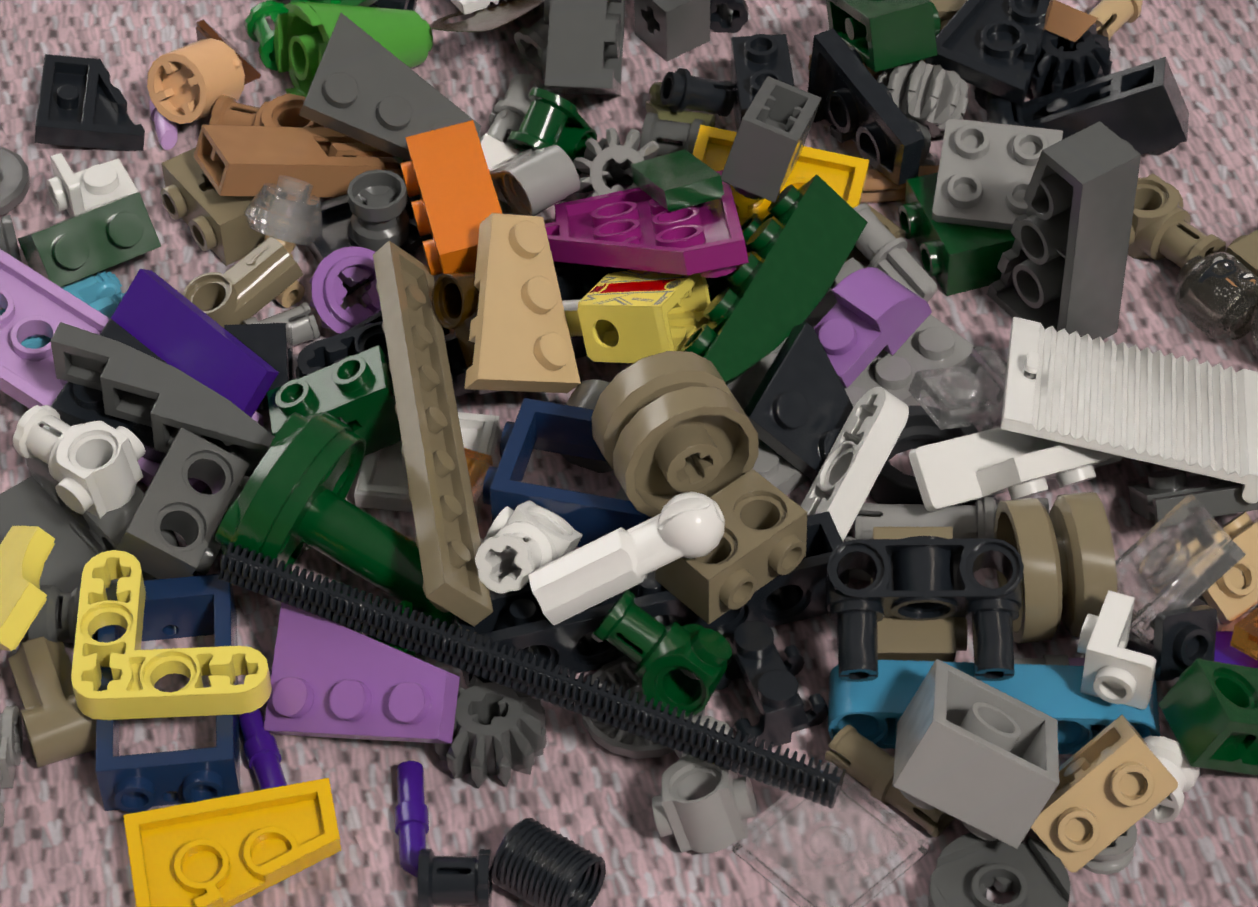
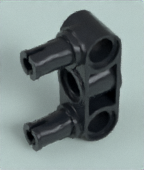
(923, 582)

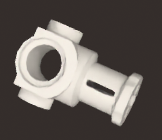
(89, 460)
(522, 543)

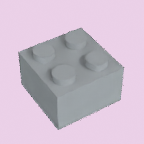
(976, 755)

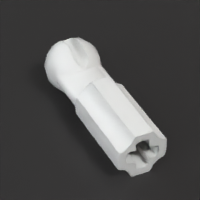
(621, 559)

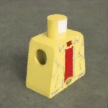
(638, 314)

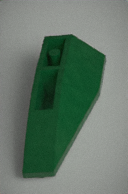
(790, 269)

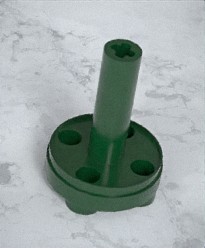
(300, 504)

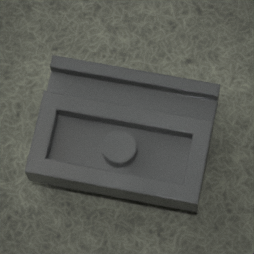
(1170, 487)

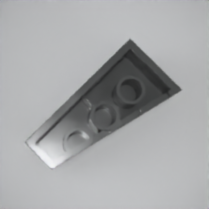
(584, 46)
(1073, 236)

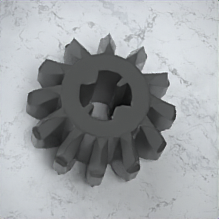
(494, 732)

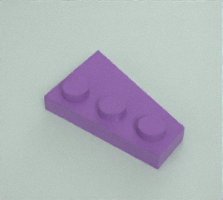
(353, 686)

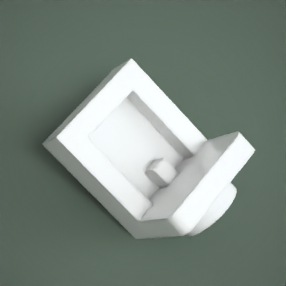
(1109, 667)

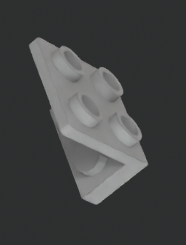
(987, 172)

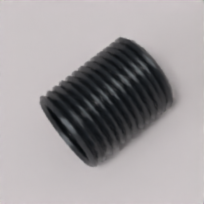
(547, 867)

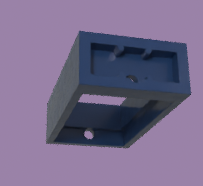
(560, 431)
(140, 781)

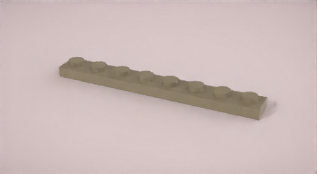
(430, 437)

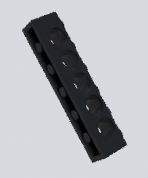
(784, 600)

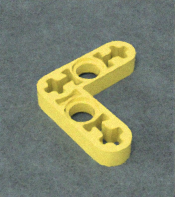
(137, 670)

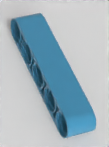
(1053, 689)

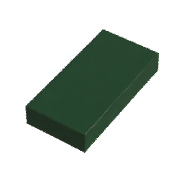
(677, 180)

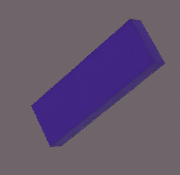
(193, 341)

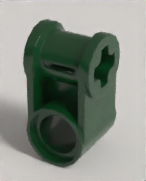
(552, 122)

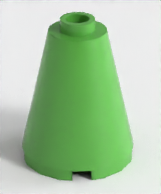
(307, 27)

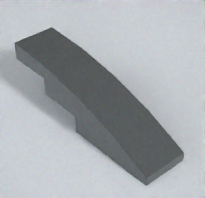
(156, 394)

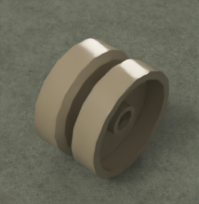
(672, 430)
(1064, 559)

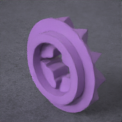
(349, 266)

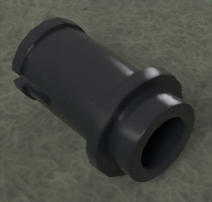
(684, 91)

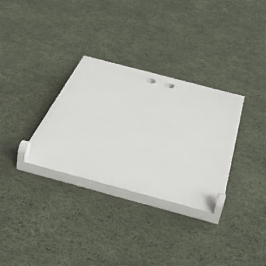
(1133, 403)

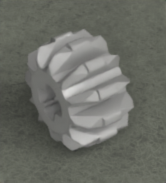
(927, 94)
(607, 158)

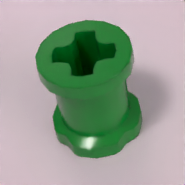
(260, 31)

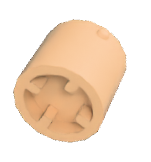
(192, 79)

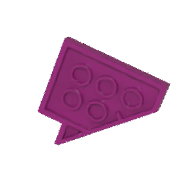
(639, 234)

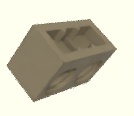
(760, 541)

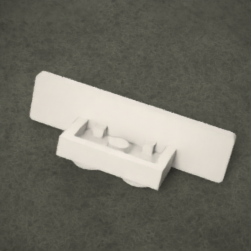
(999, 463)

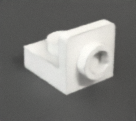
(88, 187)

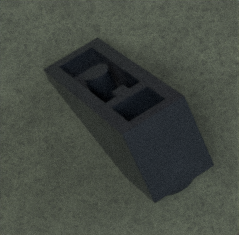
(1133, 103)

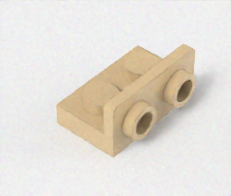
(1102, 794)

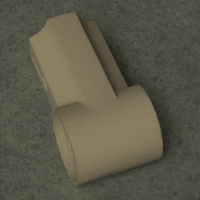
(246, 285)
(50, 710)

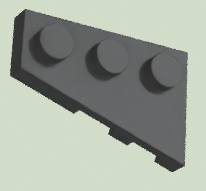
(374, 94)

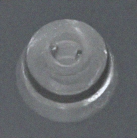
(286, 211)

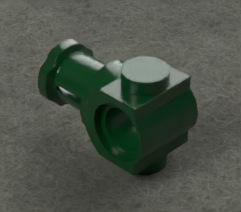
(663, 652)

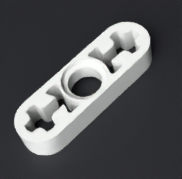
(857, 458)

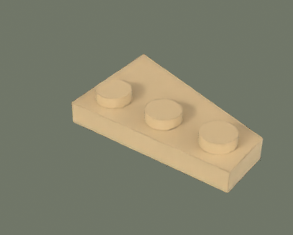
(520, 315)

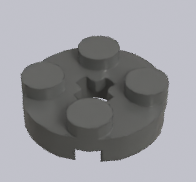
(974, 864)

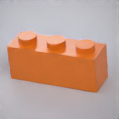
(454, 194)

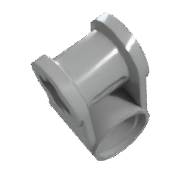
(536, 179)

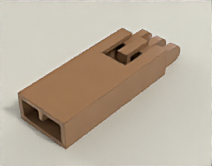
(247, 157)

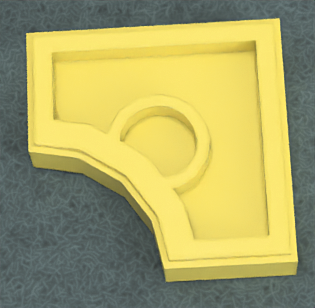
(21, 566)

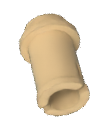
(1114, 14)

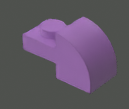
(869, 316)

